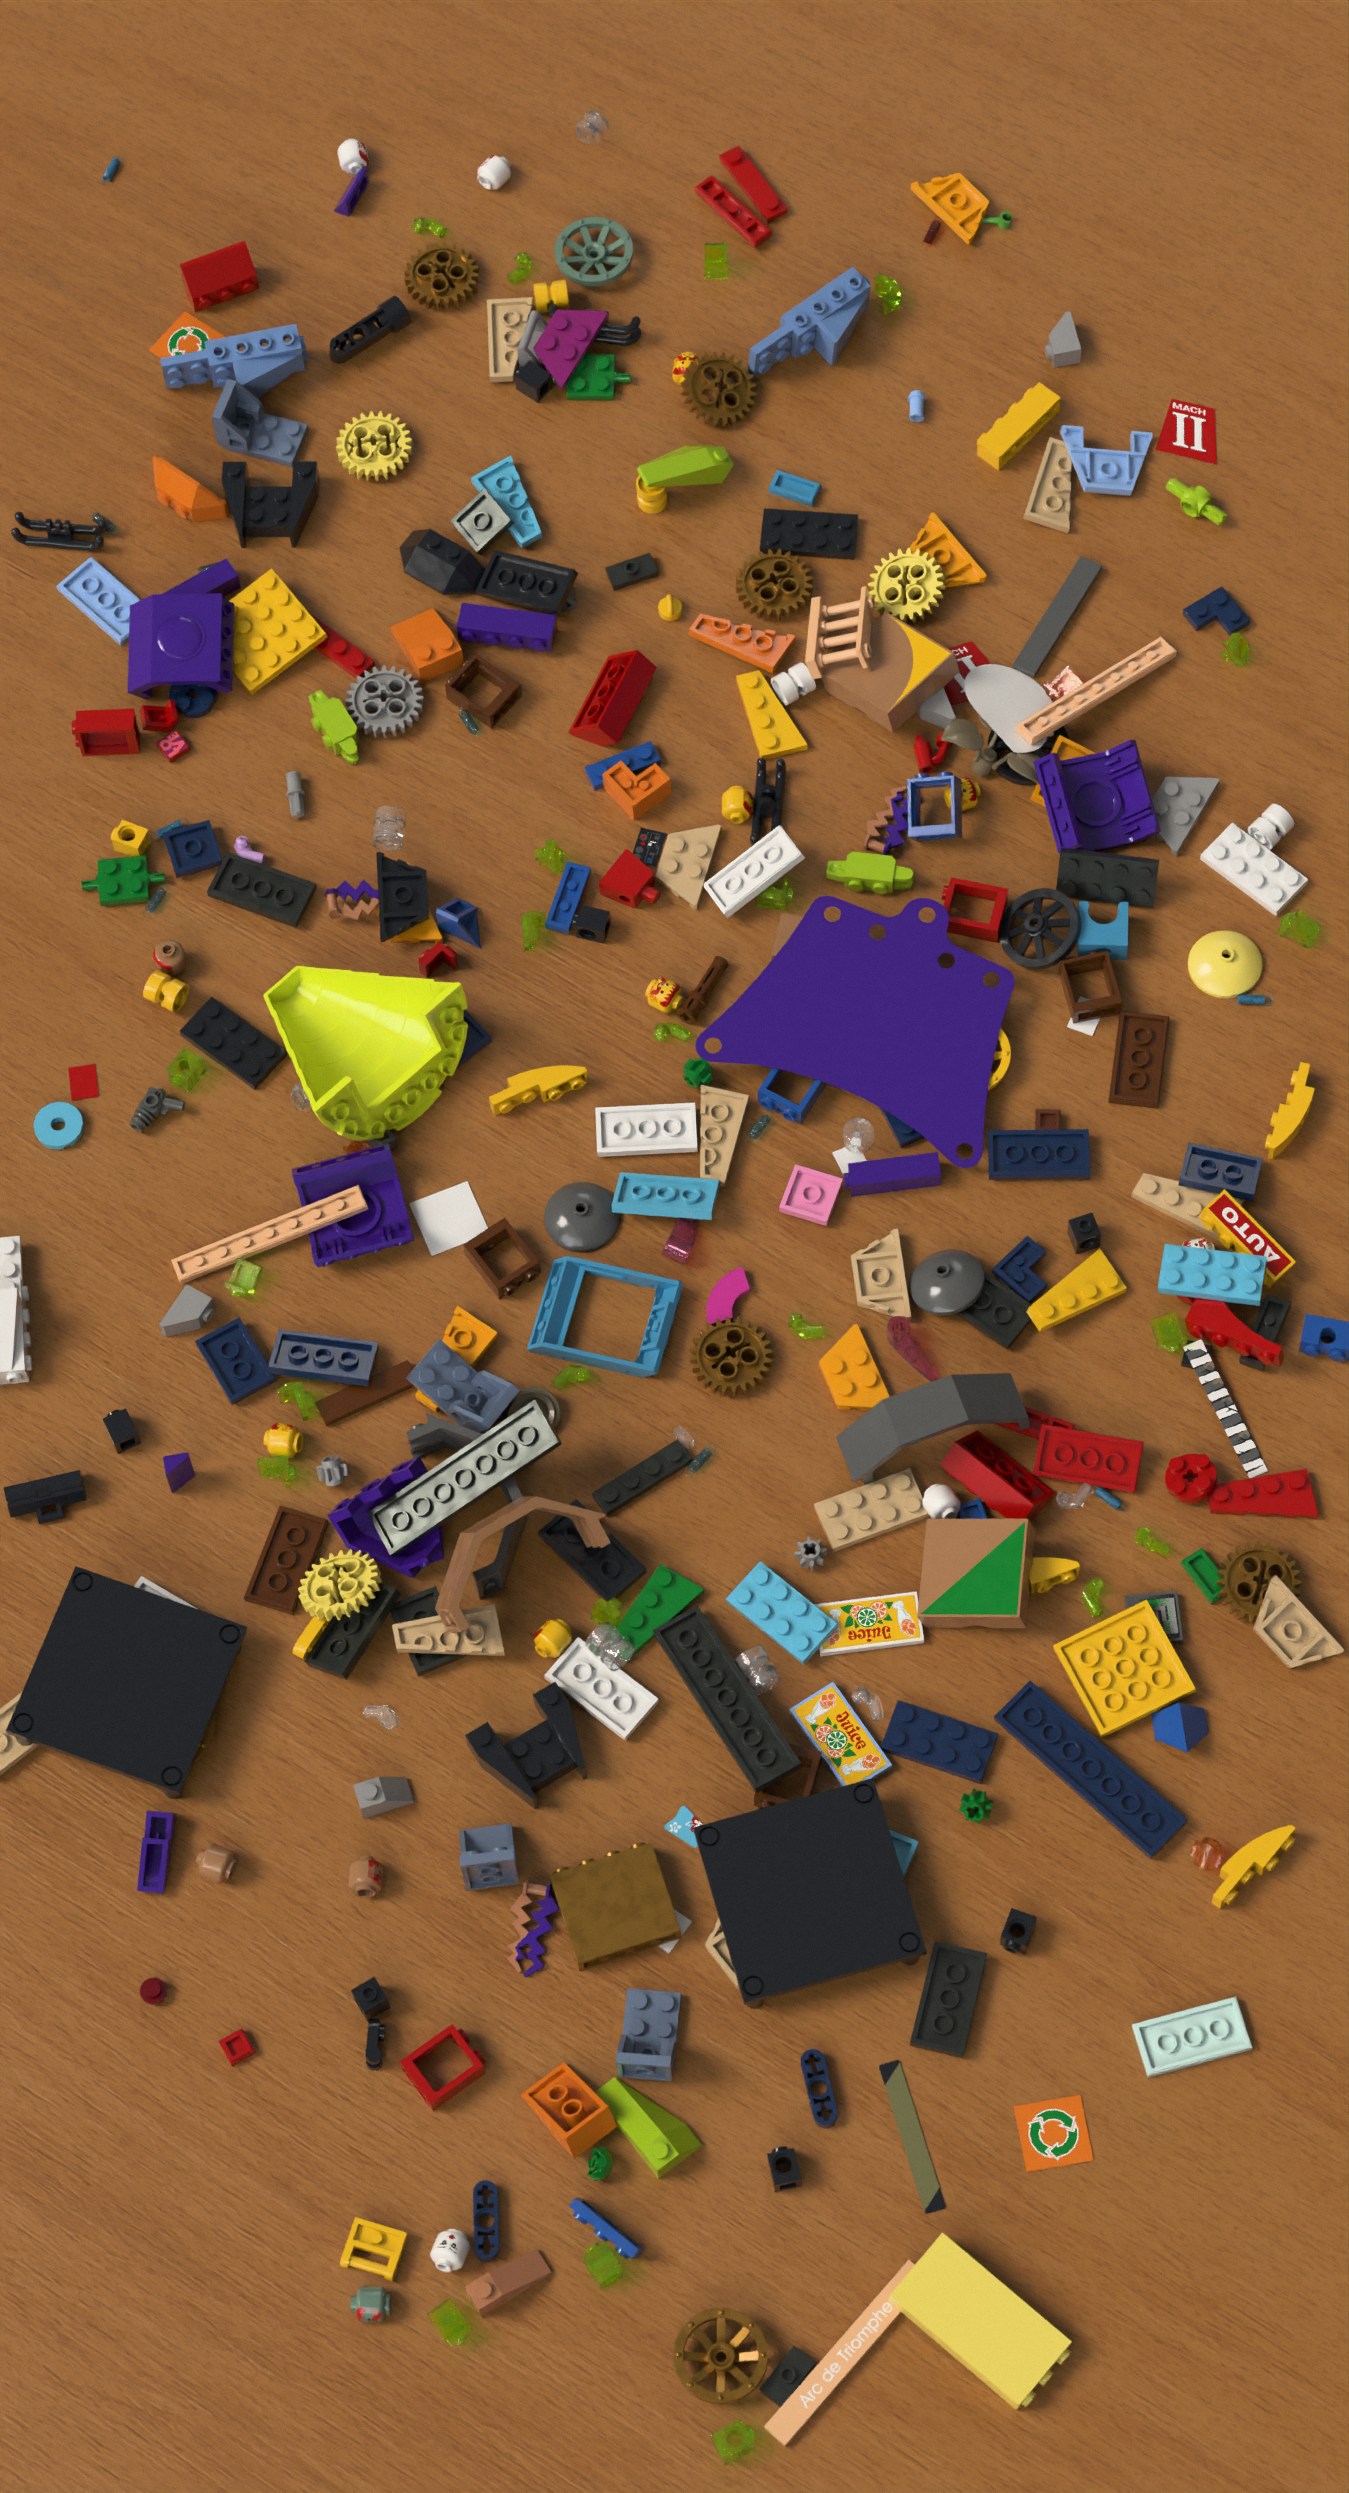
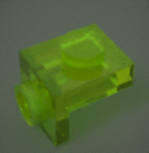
(889, 291)
(1299, 927)
(243, 1278)
(1167, 1332)
(296, 1391)
(449, 2322)

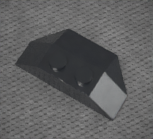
(440, 563)

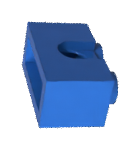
(1320, 1327)

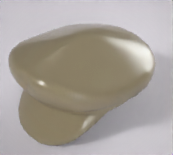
(545, 1397)

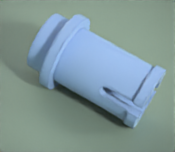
(916, 402)

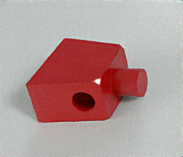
(629, 881)

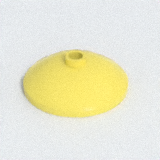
(1221, 975)

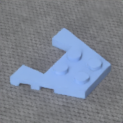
(1106, 469)

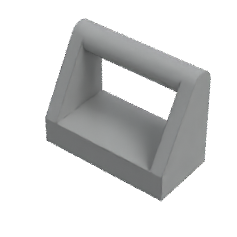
(533, 330)

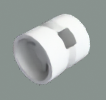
(791, 684)
(1271, 826)

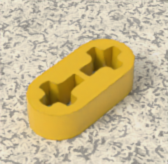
(309, 1637)

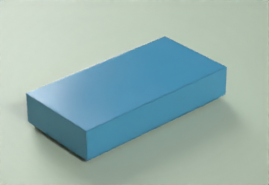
(794, 488)

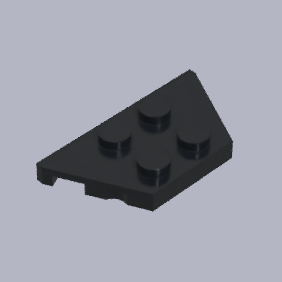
(400, 896)

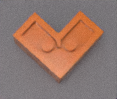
(638, 792)

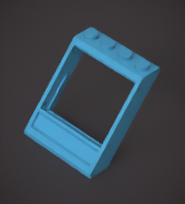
(559, 1303)

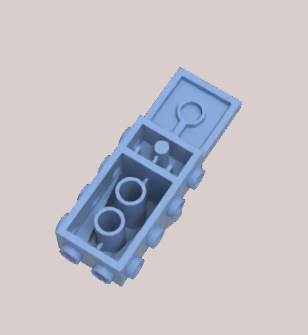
(818, 322)
(254, 368)

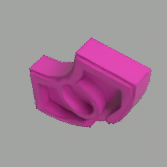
(725, 1295)

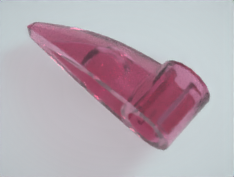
(681, 1240)
(909, 1347)

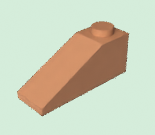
(506, 2282)

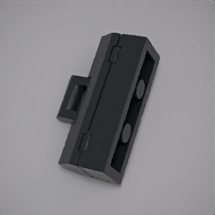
(33, 1495)

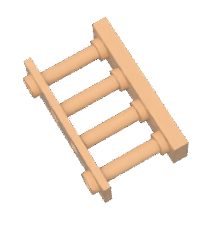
(819, 628)

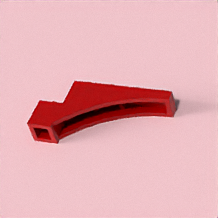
(1217, 1323)

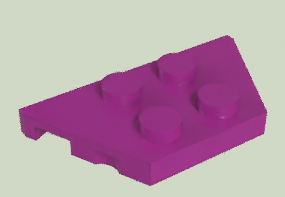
(567, 341)

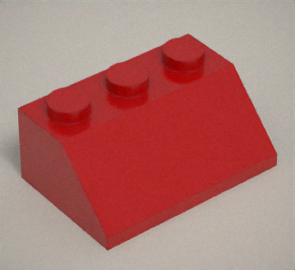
(219, 276)

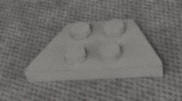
(1179, 807)

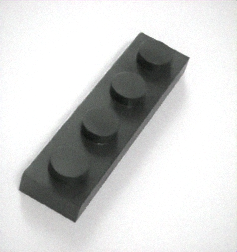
(642, 1477)

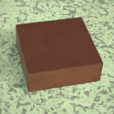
(1047, 1119)

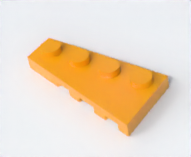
(468, 1339)

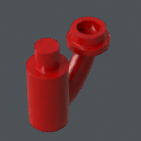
(925, 760)

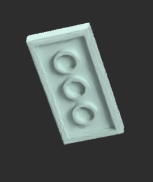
(1191, 2037)

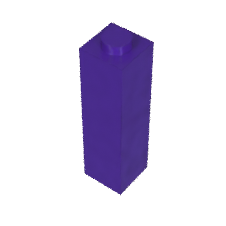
(215, 579)
(893, 1174)

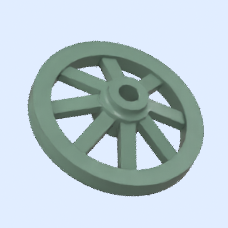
(593, 253)

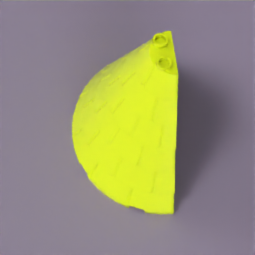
(369, 1044)

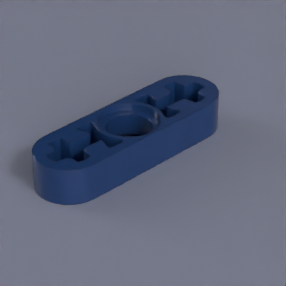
(821, 2068)
(493, 2200)

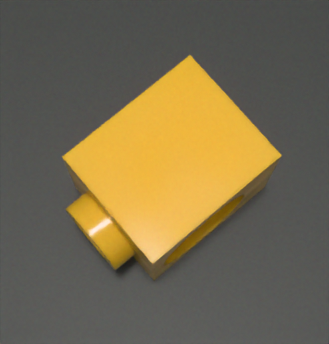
(136, 846)

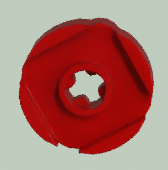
(1188, 1465)

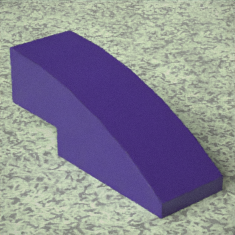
(156, 1851)

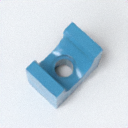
(1103, 937)

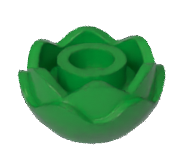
(600, 2164)

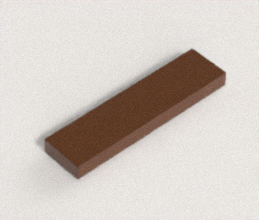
(358, 1397)

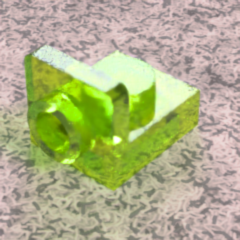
(775, 898)
(530, 923)
(275, 1466)

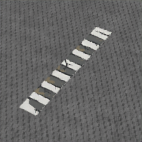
(1225, 1409)

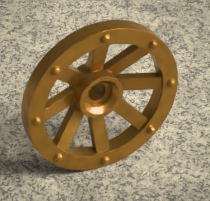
(720, 2348)

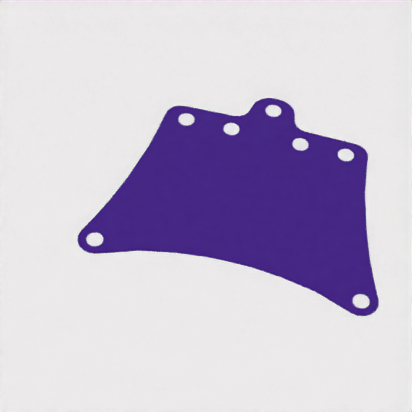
(877, 1018)

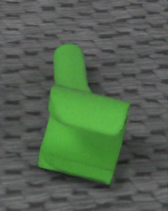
(1002, 221)

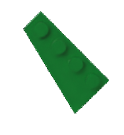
(658, 1603)

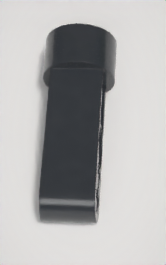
(390, 317)

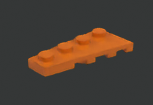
(754, 646)

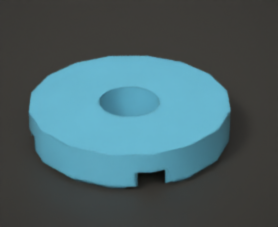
(55, 1113)

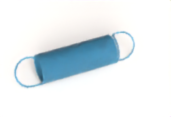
(111, 169)
(173, 826)
(1252, 999)
(1108, 1498)

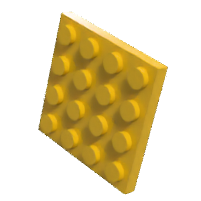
(270, 631)
(1124, 1668)

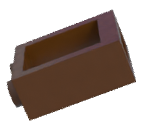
(499, 706)
(1093, 1008)
(489, 1239)
(808, 1758)

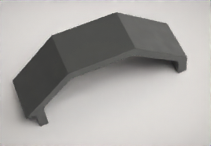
(928, 1413)
(443, 1434)

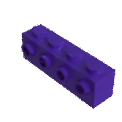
(506, 627)

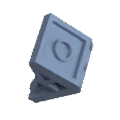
(247, 430)
(458, 1390)
(488, 1857)
(649, 2035)

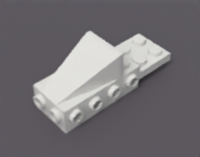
(13, 1314)

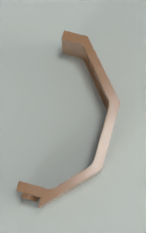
(469, 1541)

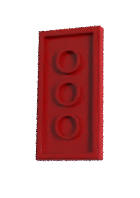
(1088, 1458)

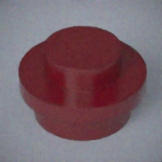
(153, 1991)

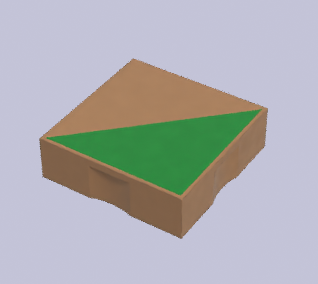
(976, 1573)

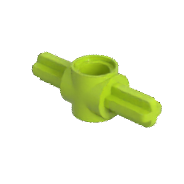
(1196, 501)

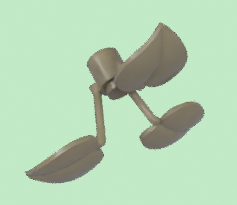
(967, 736)

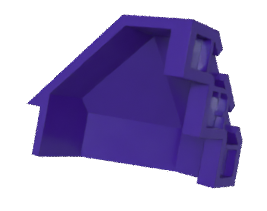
(359, 1533)

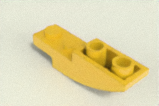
(547, 1082)
(1291, 1115)
(1051, 1571)
(1257, 1856)

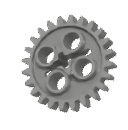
(384, 684)

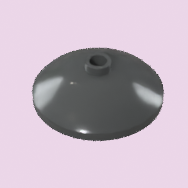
(585, 1229)
(948, 1291)

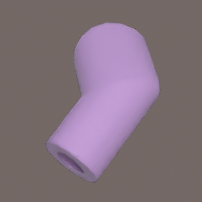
(244, 850)

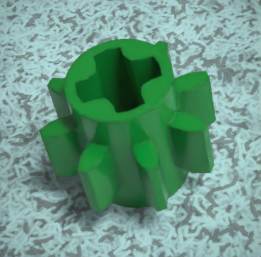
(697, 1072)
(976, 1805)

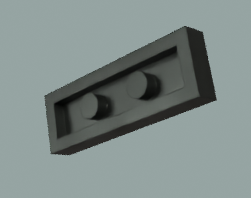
(1268, 1325)

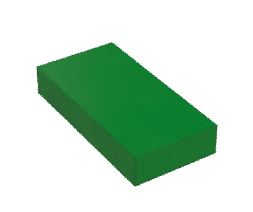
(1203, 1574)

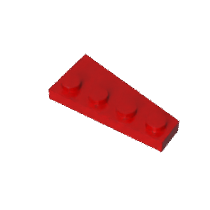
(1276, 1494)

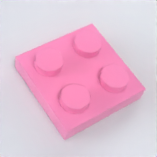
(811, 1195)

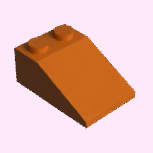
(428, 645)
(570, 2110)

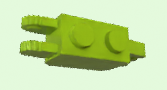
(336, 726)
(870, 873)

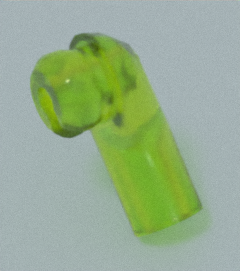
(429, 223)
(522, 268)
(671, 1028)
(802, 1330)
(570, 1374)
(1143, 1539)
(1090, 1596)

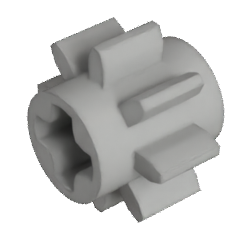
(332, 1470)
(811, 1560)

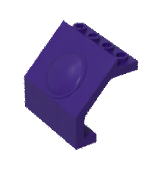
(180, 642)
(1098, 799)
(379, 1227)

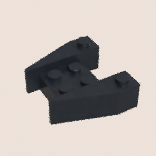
(270, 509)
(536, 1755)

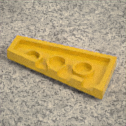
(769, 722)
(1079, 1291)

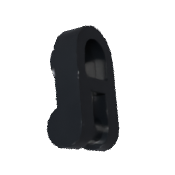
(373, 2053)

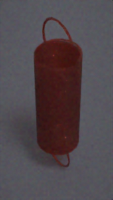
(930, 235)

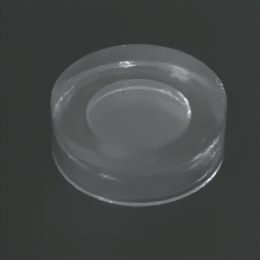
(684, 1437)

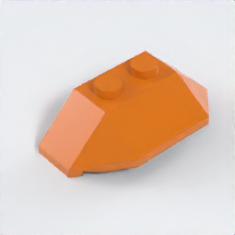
(185, 494)

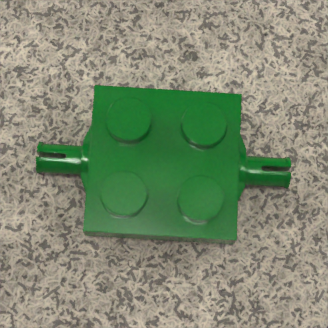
(595, 378)
(123, 880)

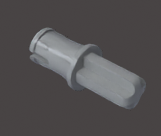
(295, 794)

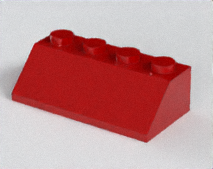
(613, 698)
(996, 1477)

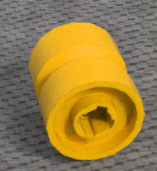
(551, 294)
(651, 499)
(164, 990)

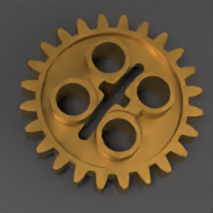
(424, 281)
(698, 385)
(774, 584)
(744, 1373)
(1236, 1576)

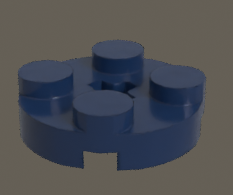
(193, 707)

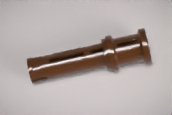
(697, 998)

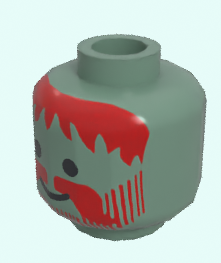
(371, 2304)

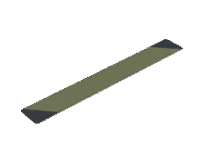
(912, 2137)

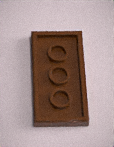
(1139, 1059)
(285, 1559)

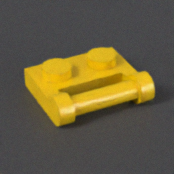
(376, 2240)

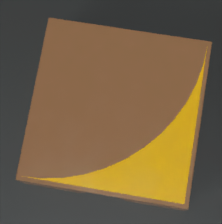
(899, 675)

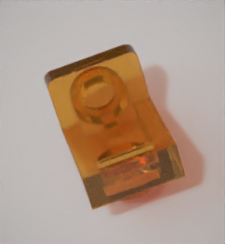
(1063, 684)

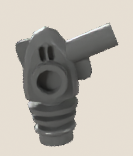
(151, 1107)

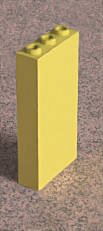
(980, 2322)

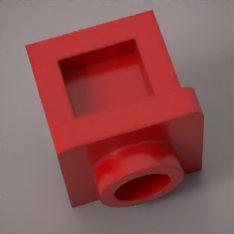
(159, 717)
(433, 958)

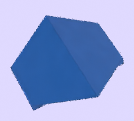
(459, 920)
(1180, 1726)

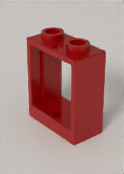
(106, 732)
(972, 928)
(436, 2099)

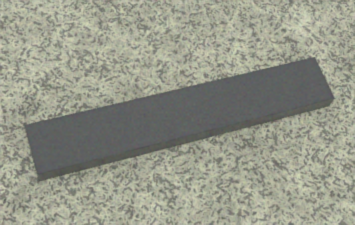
(1057, 616)

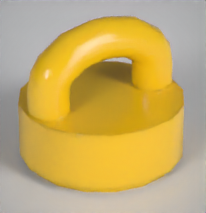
(670, 608)

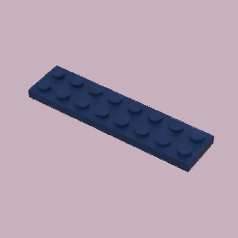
(1090, 1769)

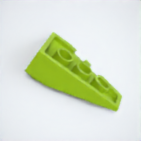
(687, 467)
(651, 2130)

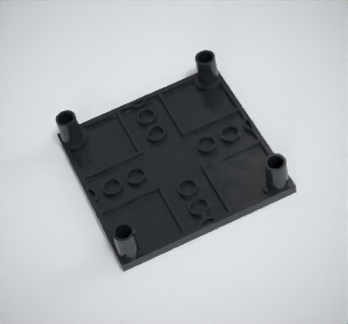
(127, 1681)
(809, 1892)

